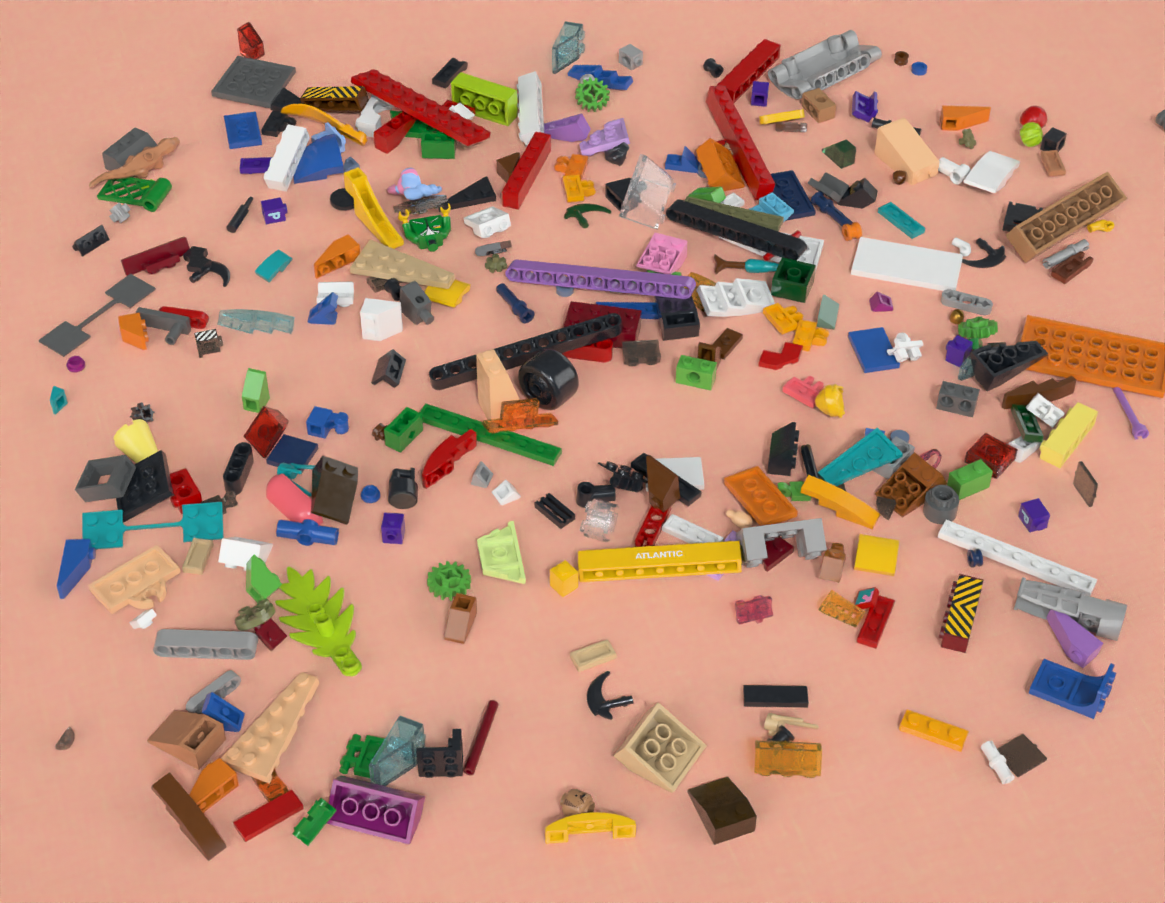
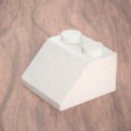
(380, 319)
(237, 551)

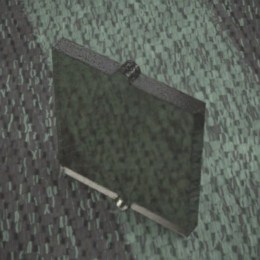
(1085, 484)
(1021, 755)

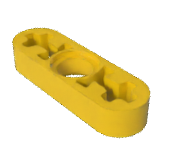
(770, 118)

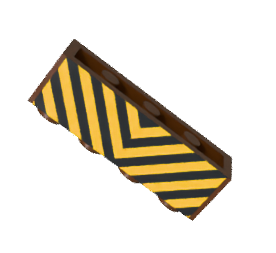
(336, 98)

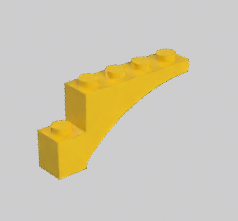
(369, 210)

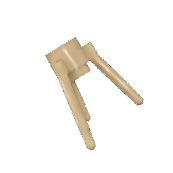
(774, 721)

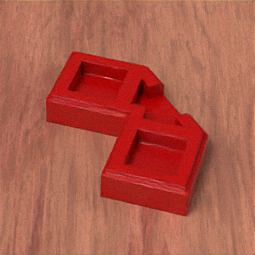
(772, 360)

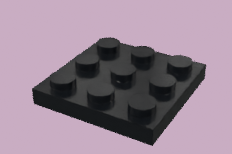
(147, 486)

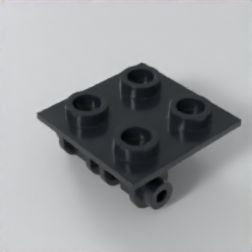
(624, 478)

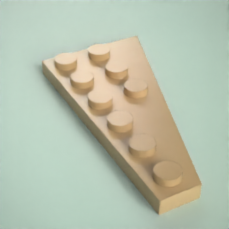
(387, 263)

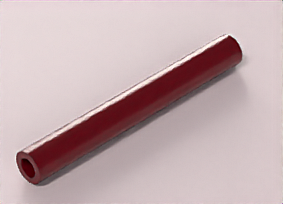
(481, 737)

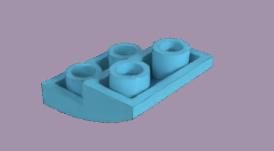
(773, 205)

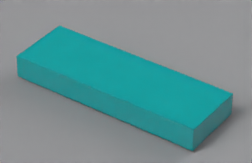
(901, 220)

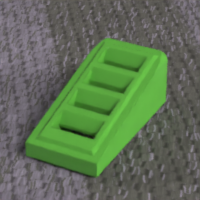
(712, 194)

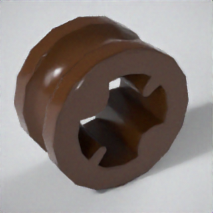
(901, 58)

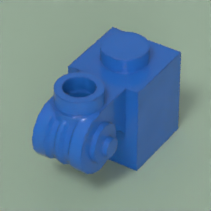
(323, 420)

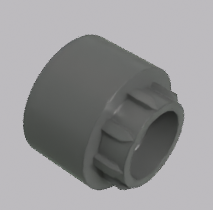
(941, 504)

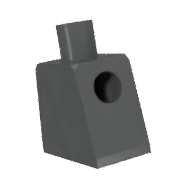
(415, 304)

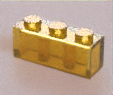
(787, 758)

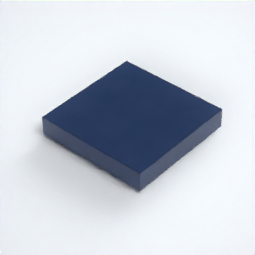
(292, 450)

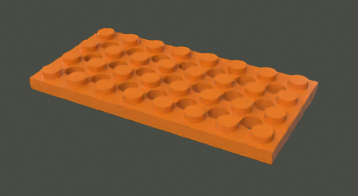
(1104, 352)

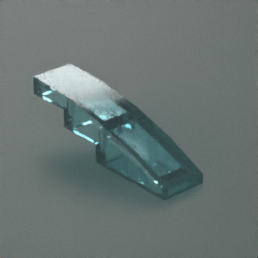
(248, 320)

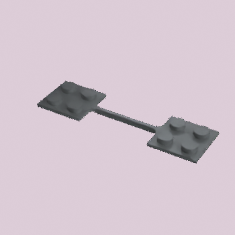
(68, 337)

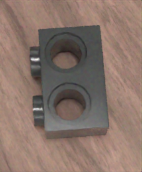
(957, 399)

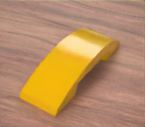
(590, 823)

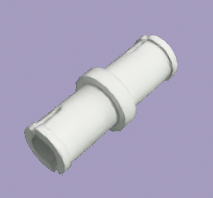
(997, 762)

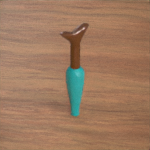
(750, 265)

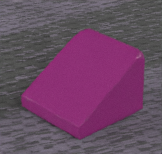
(880, 303)

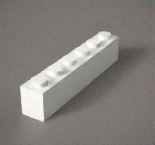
(530, 106)

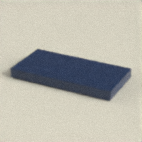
(792, 193)

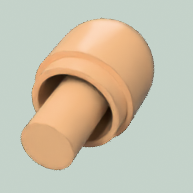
(740, 518)

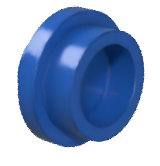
(370, 494)

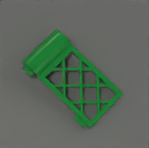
(151, 196)

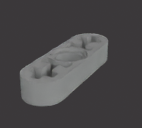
(951, 297)
(221, 686)

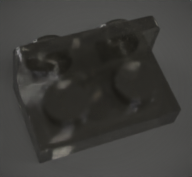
(641, 352)

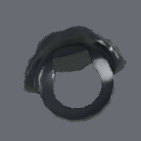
(617, 154)

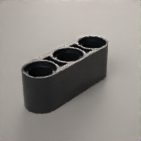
(238, 468)

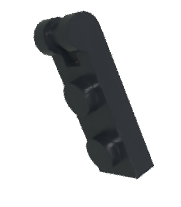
(449, 72)

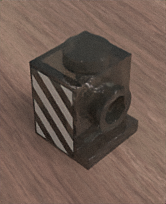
(208, 342)

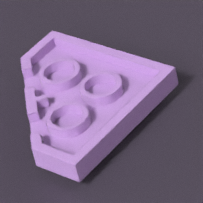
(608, 138)

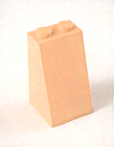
(905, 150)
(493, 384)

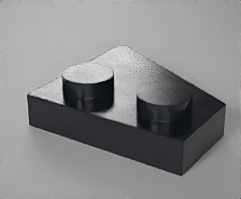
(283, 99)

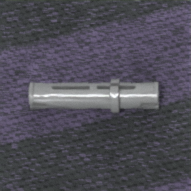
(1063, 255)

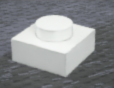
(143, 620)

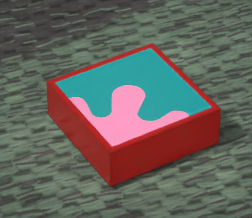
(867, 598)

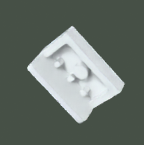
(344, 290)

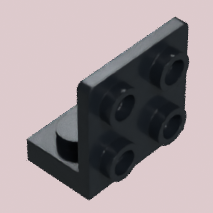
(442, 760)

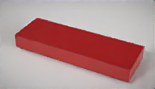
(875, 622)
(268, 815)

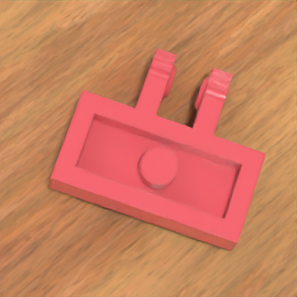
(803, 390)

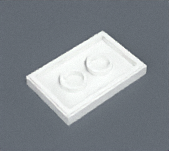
(687, 468)

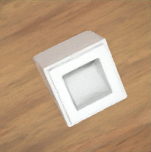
(505, 493)

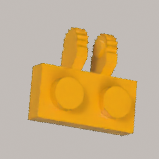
(576, 189)
(783, 318)
(808, 335)

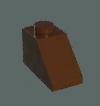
(709, 352)

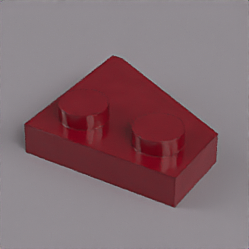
(777, 551)

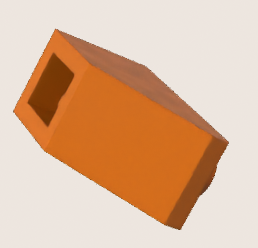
(132, 330)

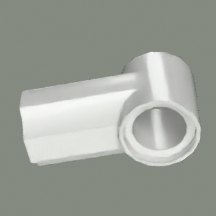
(956, 172)

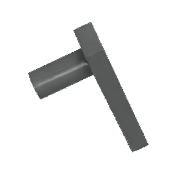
(171, 322)

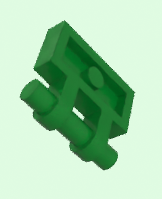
(367, 752)

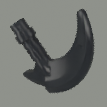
(995, 256)
(217, 268)
(598, 704)

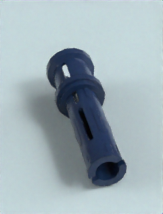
(827, 206)
(518, 306)

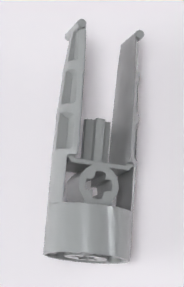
(1093, 614)

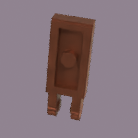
(1071, 267)

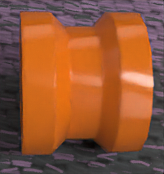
(851, 231)

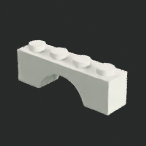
(370, 119)

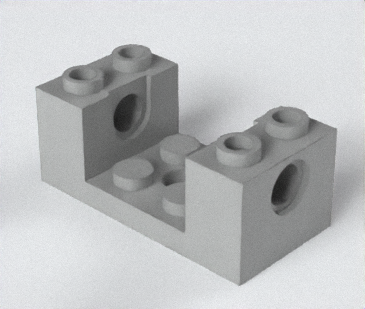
(808, 535)

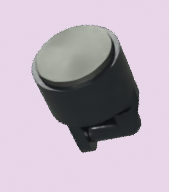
(403, 489)

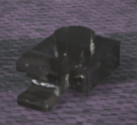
(227, 501)

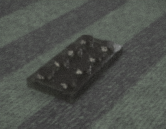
(421, 205)

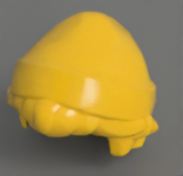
(830, 400)

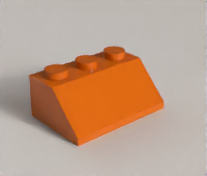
(719, 166)

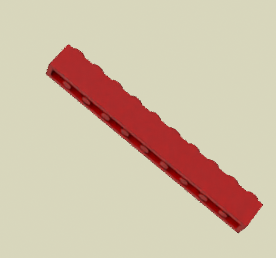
(740, 142)

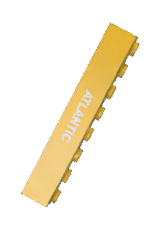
(659, 561)

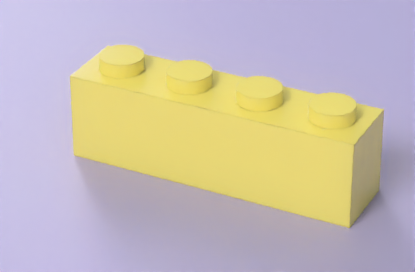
(1068, 434)

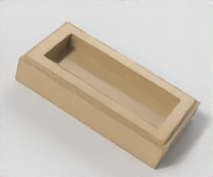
(197, 556)
(593, 655)

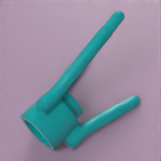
(291, 472)

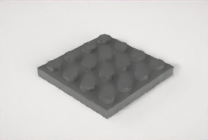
(253, 81)

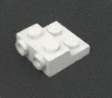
(488, 221)

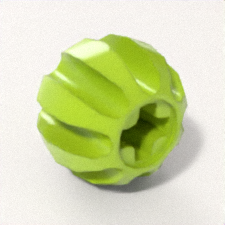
(1031, 134)

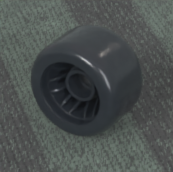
(548, 378)

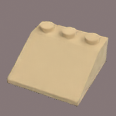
(660, 749)

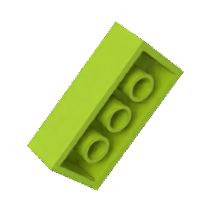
(488, 98)

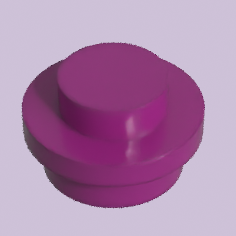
(75, 364)

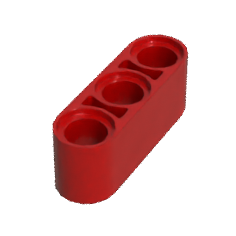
(596, 352)

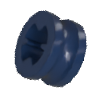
(975, 558)

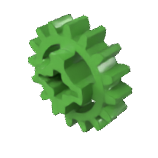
(586, 98)
(977, 328)
(449, 580)

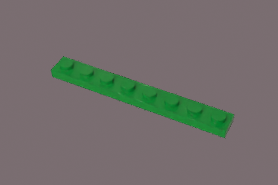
(503, 439)

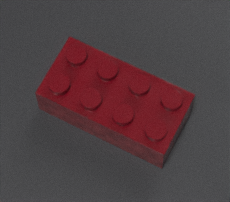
(631, 319)

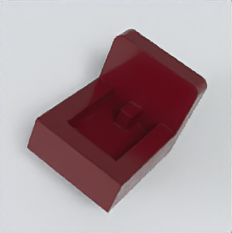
(270, 634)

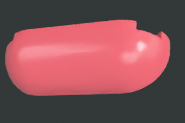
(290, 499)

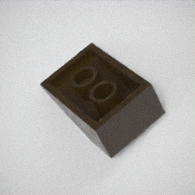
(333, 489)
(723, 810)

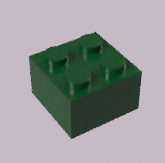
(793, 280)

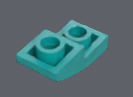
(272, 265)

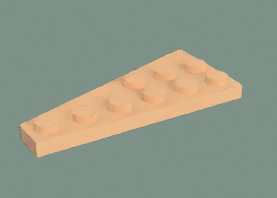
(268, 737)

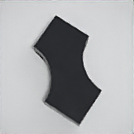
(197, 259)

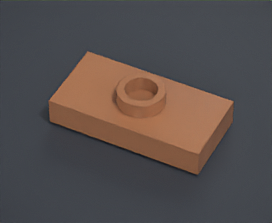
(1053, 163)

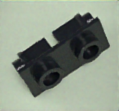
(91, 240)

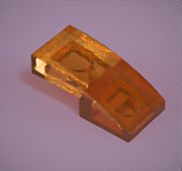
(274, 789)

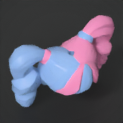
(410, 186)

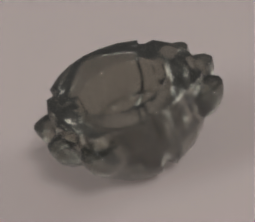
(66, 740)

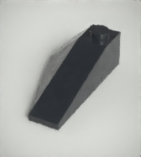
(999, 364)

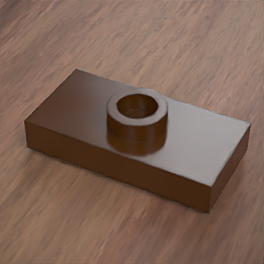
(728, 341)

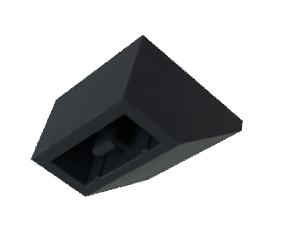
(783, 449)

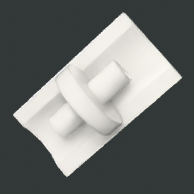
(905, 347)
(1045, 410)

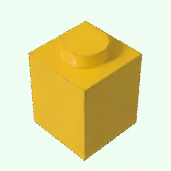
(564, 578)

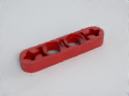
(650, 523)

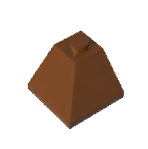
(662, 485)

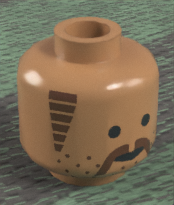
(576, 802)

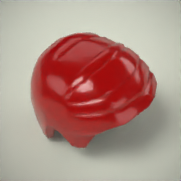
(1034, 114)

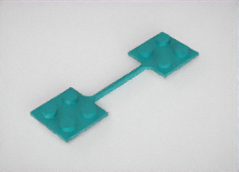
(199, 521)

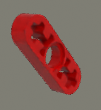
(197, 319)

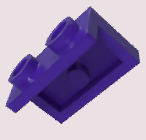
(864, 106)

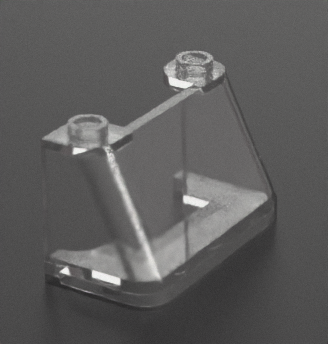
(647, 194)

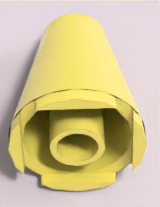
(136, 440)

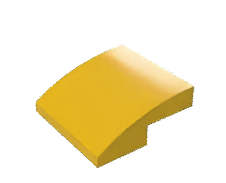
(449, 297)
(877, 555)

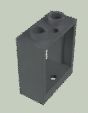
(120, 471)

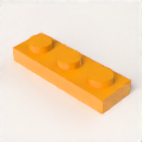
(934, 730)

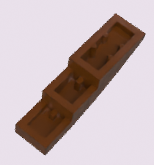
(1049, 389)
(189, 816)

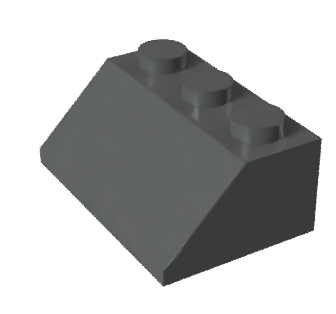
(128, 145)

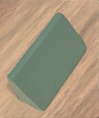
(827, 313)

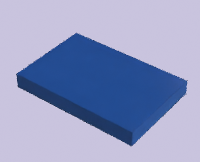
(242, 130)
(872, 348)

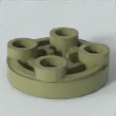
(254, 616)

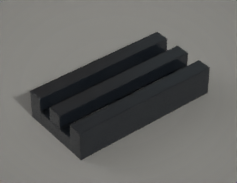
(557, 508)

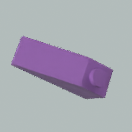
(568, 129)
(1074, 639)

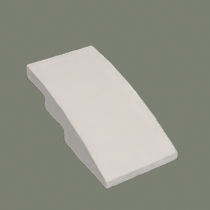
(992, 172)
(735, 298)

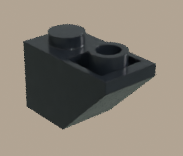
(859, 194)

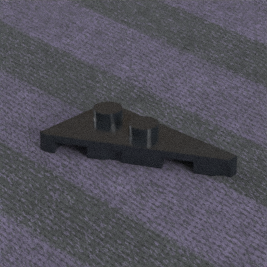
(475, 194)

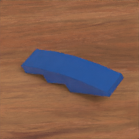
(608, 76)

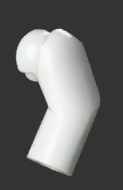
(963, 246)

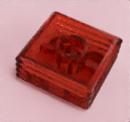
(993, 453)

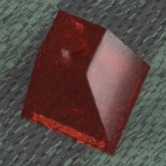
(266, 430)

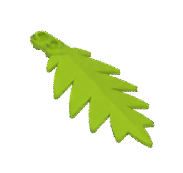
(320, 619)

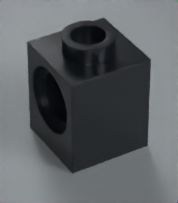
(1053, 140)

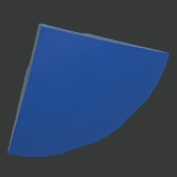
(319, 160)

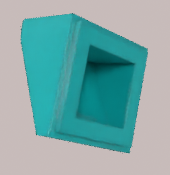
(57, 399)

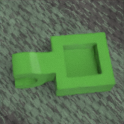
(793, 490)

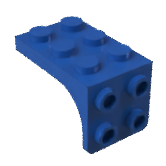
(1072, 689)

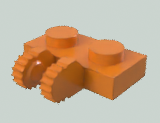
(572, 166)

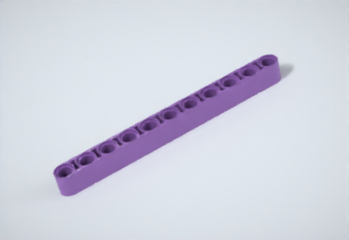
(608, 276)

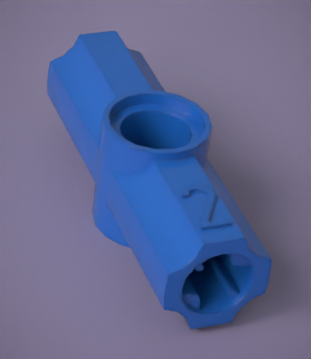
(307, 532)

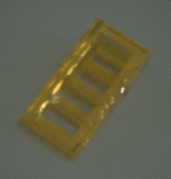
(834, 600)

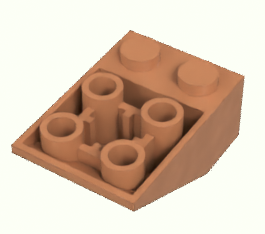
(189, 737)

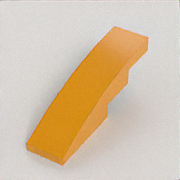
(845, 504)

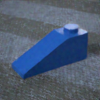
(74, 564)

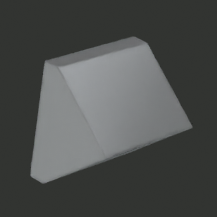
(482, 476)

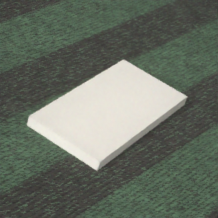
(907, 264)

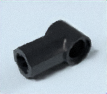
(587, 492)

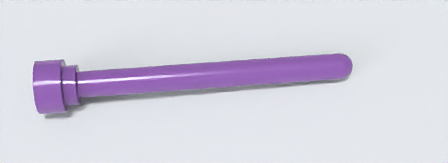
(1138, 429)

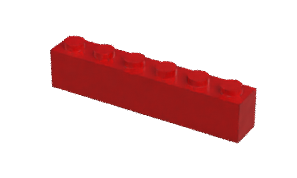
(751, 68)
(526, 170)

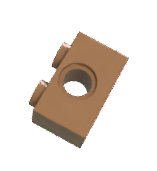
(818, 105)

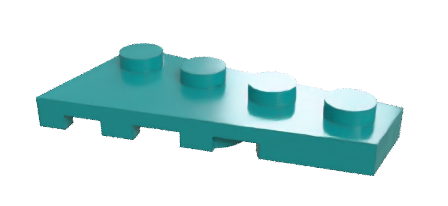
(861, 458)

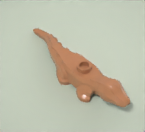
(141, 163)

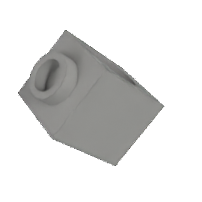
(630, 57)

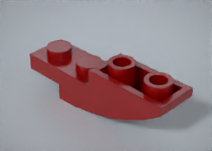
(443, 457)

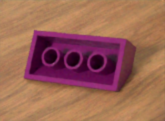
(375, 809)

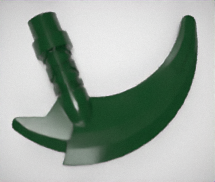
(577, 210)

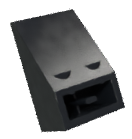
(677, 317)

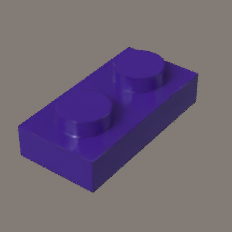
(254, 165)

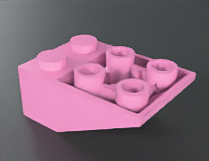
(664, 254)

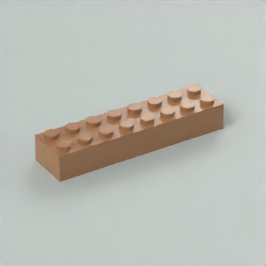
(1066, 217)

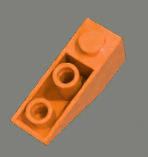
(962, 117)
(338, 254)

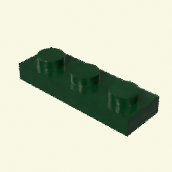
(1027, 424)

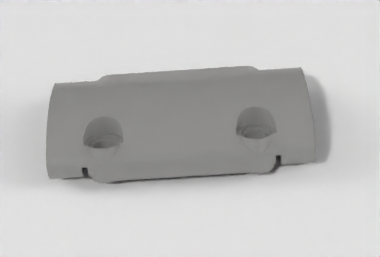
(823, 64)

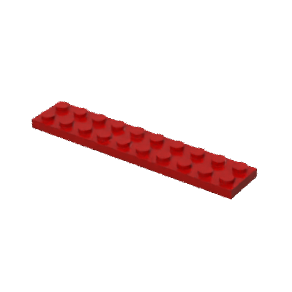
(421, 107)

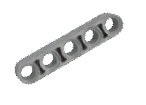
(205, 644)

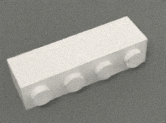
(286, 158)

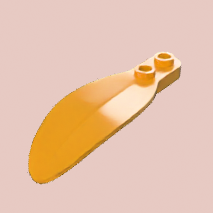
(313, 113)

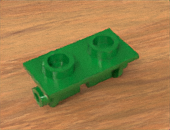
(318, 816)

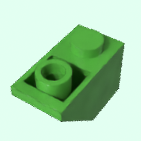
(255, 390)
(260, 580)

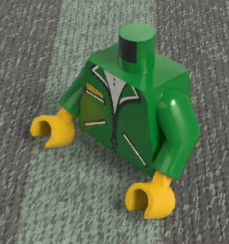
(427, 231)

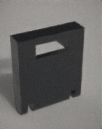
(1018, 214)

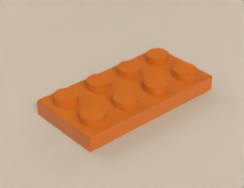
(760, 497)

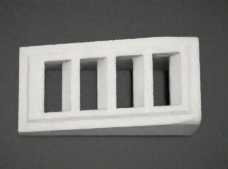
(1024, 448)

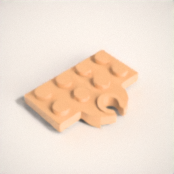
(136, 581)

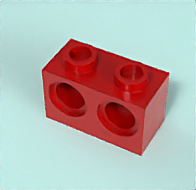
(184, 490)

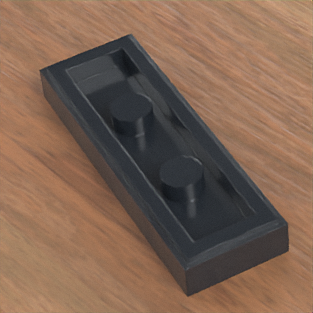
(775, 696)

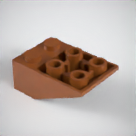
(910, 484)

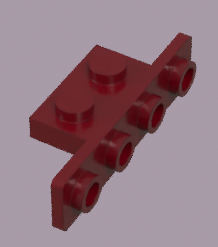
(156, 258)

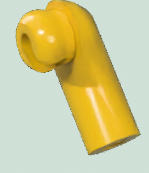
(1102, 225)

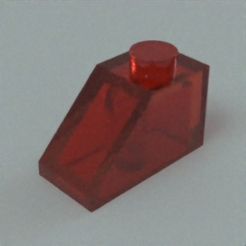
(250, 42)

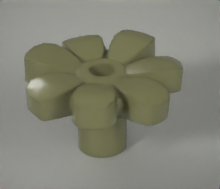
(968, 139)
(495, 263)

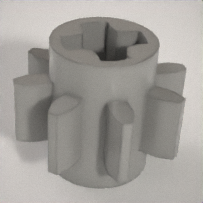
(119, 212)

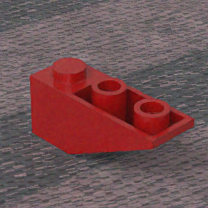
(392, 133)

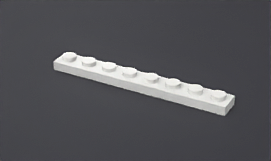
(1017, 558)

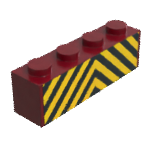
(962, 613)

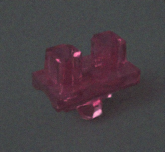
(753, 610)

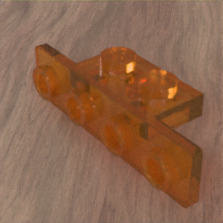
(520, 415)

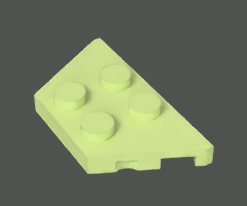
(501, 554)

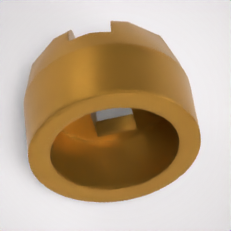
(957, 316)

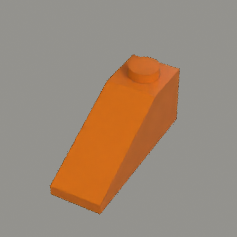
(213, 784)

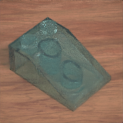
(567, 46)
(397, 751)

